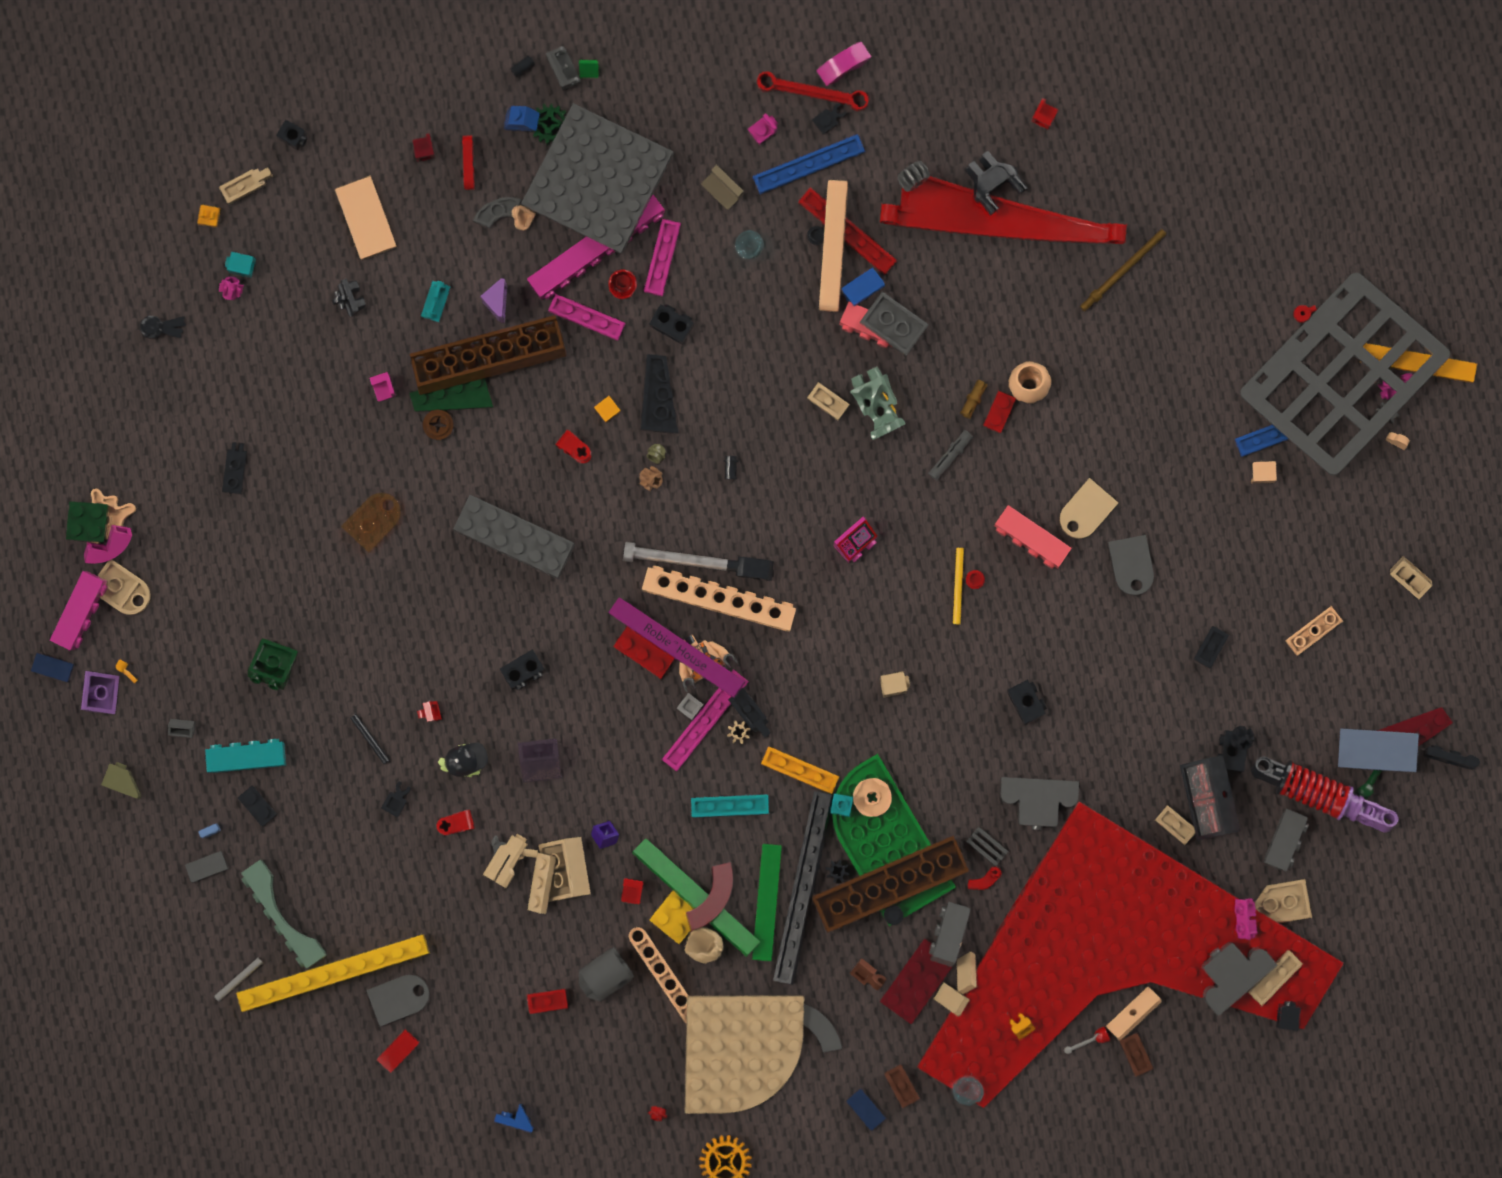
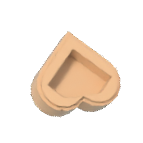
(523, 217)
(1398, 440)

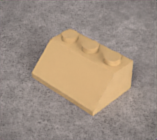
(570, 870)

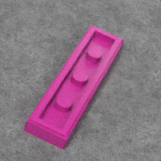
(662, 257)
(586, 317)

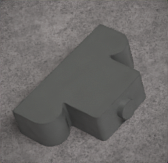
(1038, 799)
(1233, 974)

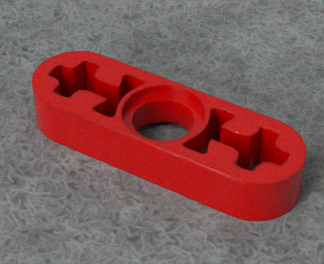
(468, 159)

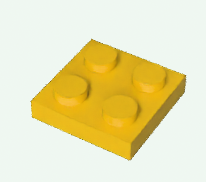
(672, 917)

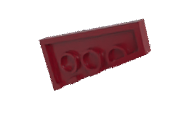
(1425, 725)

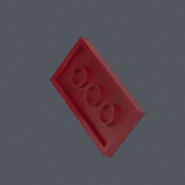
(915, 984)

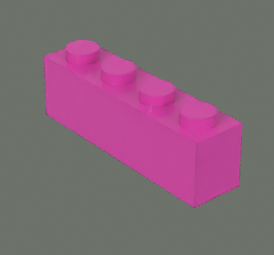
(79, 610)

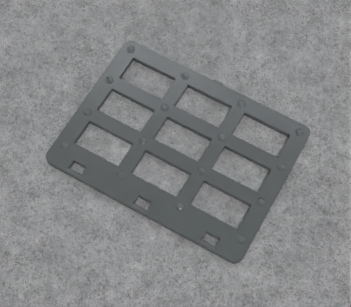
(1325, 322)

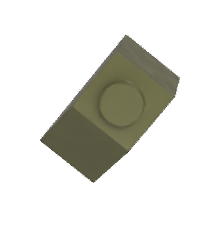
(121, 780)

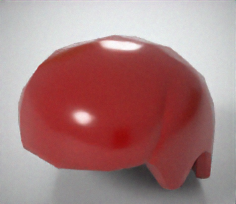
(622, 278)

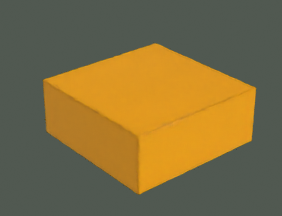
(607, 409)

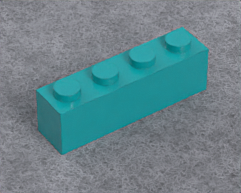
(245, 757)

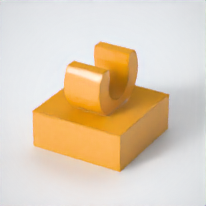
(208, 216)
(1022, 1028)

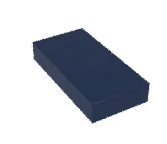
(52, 667)
(865, 1109)

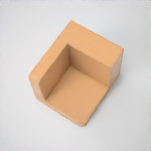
(1264, 472)

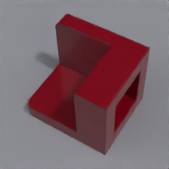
(423, 148)

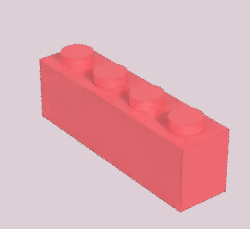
(1032, 537)

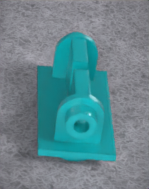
(435, 301)

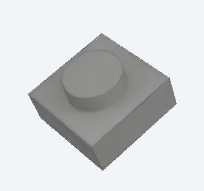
(690, 706)

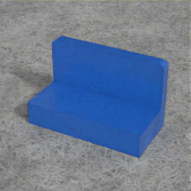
(863, 287)

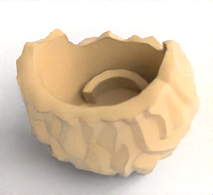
(704, 945)

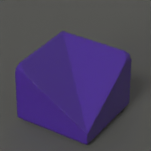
(604, 834)

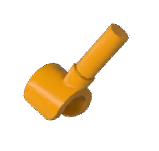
(121, 666)

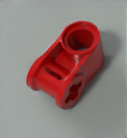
(572, 445)
(459, 823)

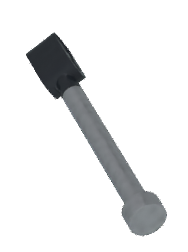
(744, 566)

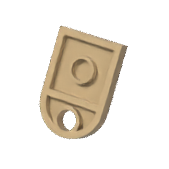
(1087, 509)
(123, 588)

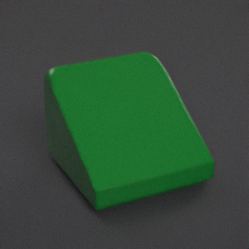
(588, 68)

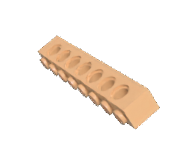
(652, 586)

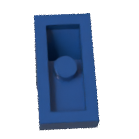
(521, 1121)

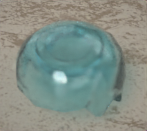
(751, 240)
(968, 1090)

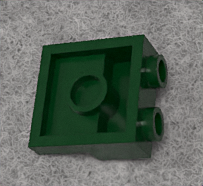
(272, 664)

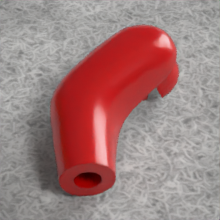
(986, 881)

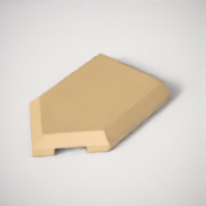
(1285, 901)

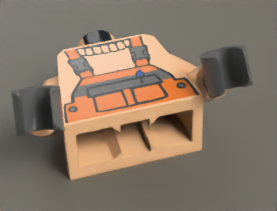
(710, 649)

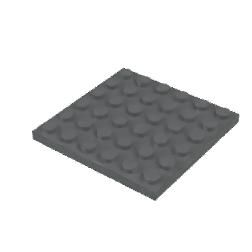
(597, 178)

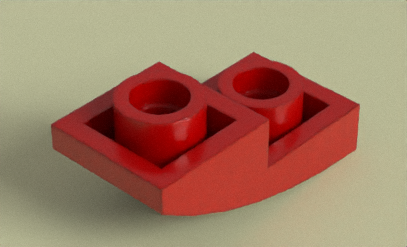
(397, 1051)

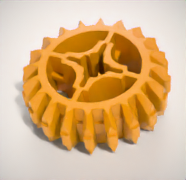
(737, 1149)

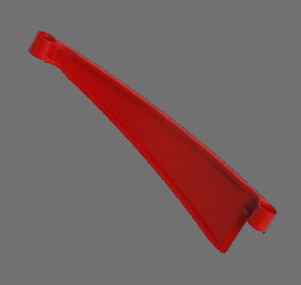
(952, 209)

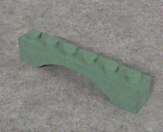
(261, 881)

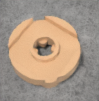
(882, 794)

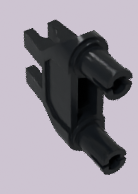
(988, 181)

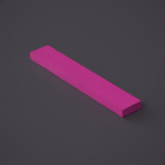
(699, 728)

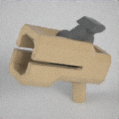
(507, 854)

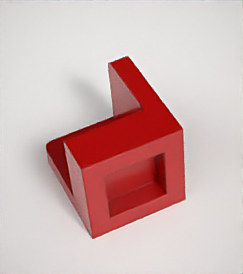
(1044, 115)
(632, 891)

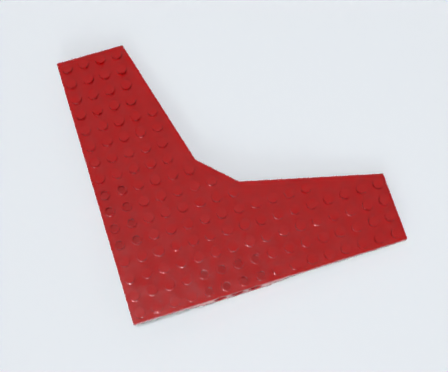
(1094, 922)

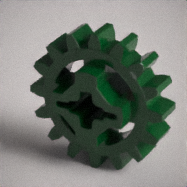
(551, 111)

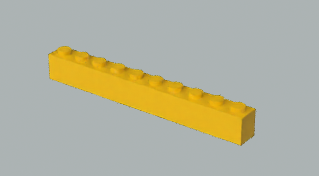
(333, 973)

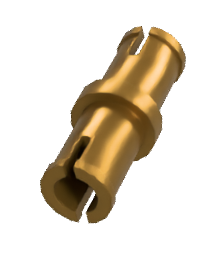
(973, 399)

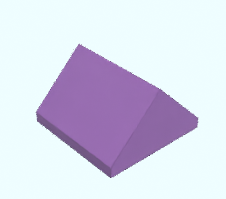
(495, 299)
(100, 693)

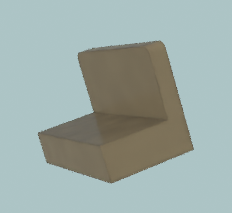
(722, 188)

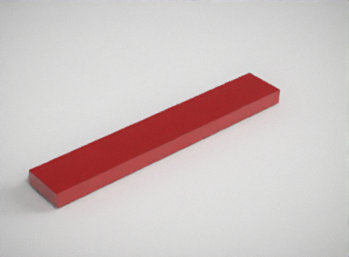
(853, 235)

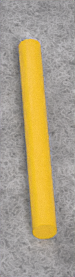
(958, 586)

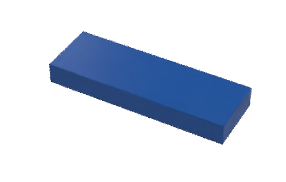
(1259, 440)

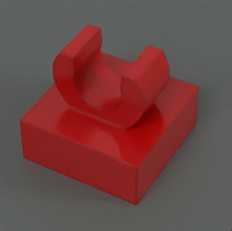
(430, 711)

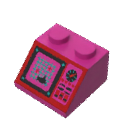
(856, 540)

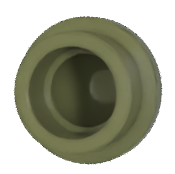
(656, 453)

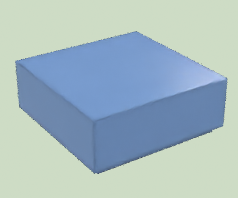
(209, 831)

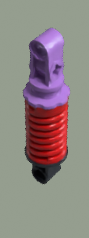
(1319, 790)

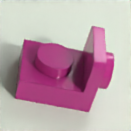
(763, 128)

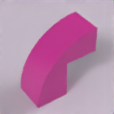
(845, 61)
(117, 542)

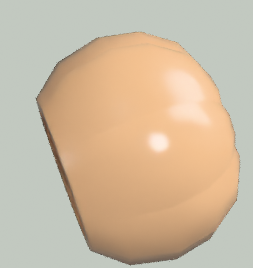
(1034, 372)

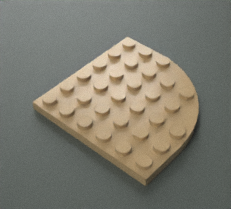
(740, 1050)

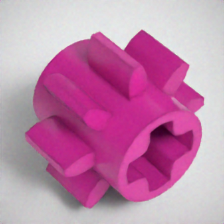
(230, 288)

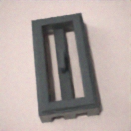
(974, 836)

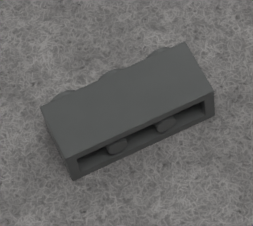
(1286, 840)
(949, 934)

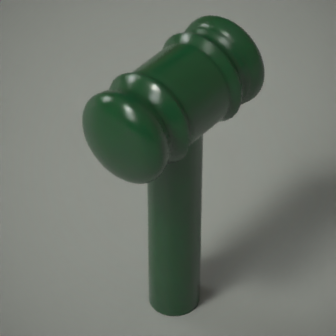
(1366, 789)

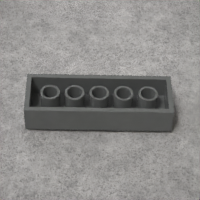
(514, 537)

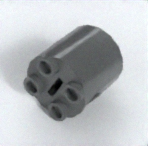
(604, 975)

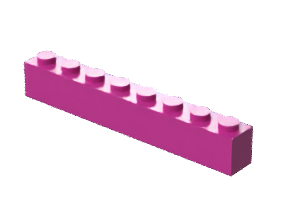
(582, 255)

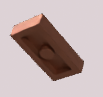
(1136, 1054)
(901, 1086)

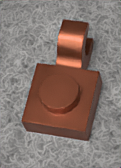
(866, 973)

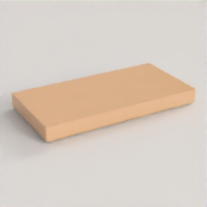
(365, 218)

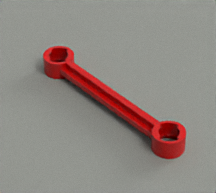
(812, 91)

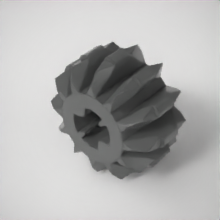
(913, 176)

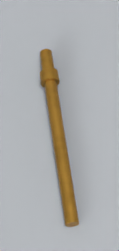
(1097, 294)

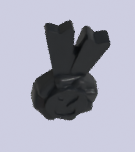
(153, 327)

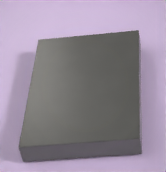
(894, 323)

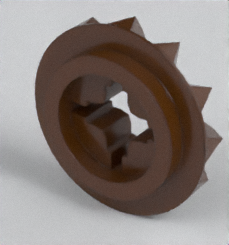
(431, 418)

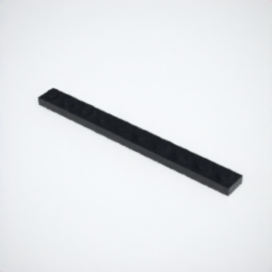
(803, 888)

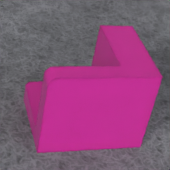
(382, 386)

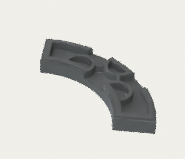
(821, 1028)

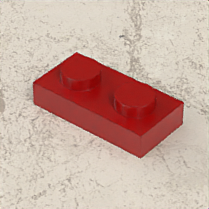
(999, 412)
(547, 1001)

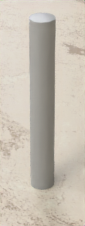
(238, 979)

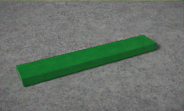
(767, 901)

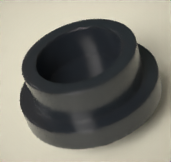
(815, 235)
(893, 915)

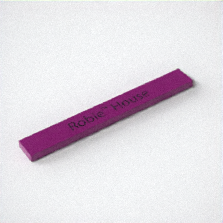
(676, 647)

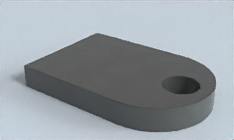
(1131, 562)
(396, 998)

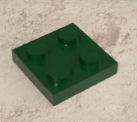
(87, 522)

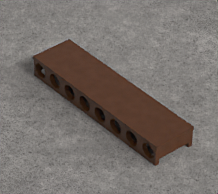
(488, 356)
(890, 884)

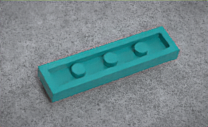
(729, 806)

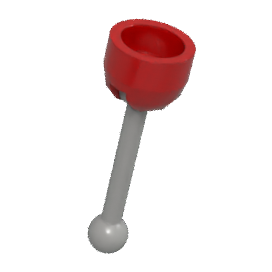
(1100, 1036)

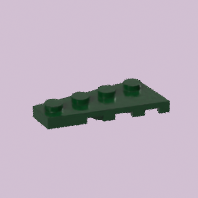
(463, 396)

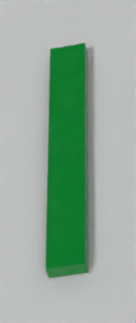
(694, 895)

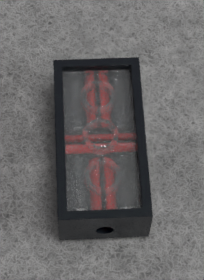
(1210, 797)

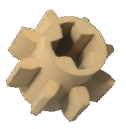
(741, 727)

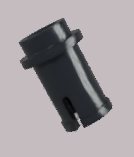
(522, 66)
(730, 467)

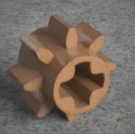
(651, 478)

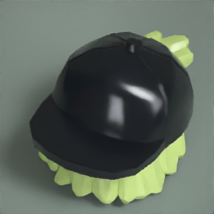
(465, 760)

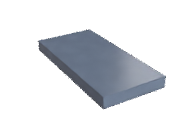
(1378, 750)

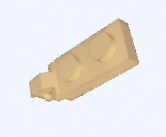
(244, 184)

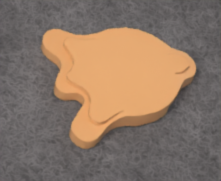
(116, 514)

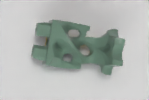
(874, 391)

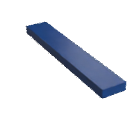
(808, 164)

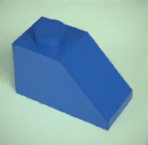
(521, 119)

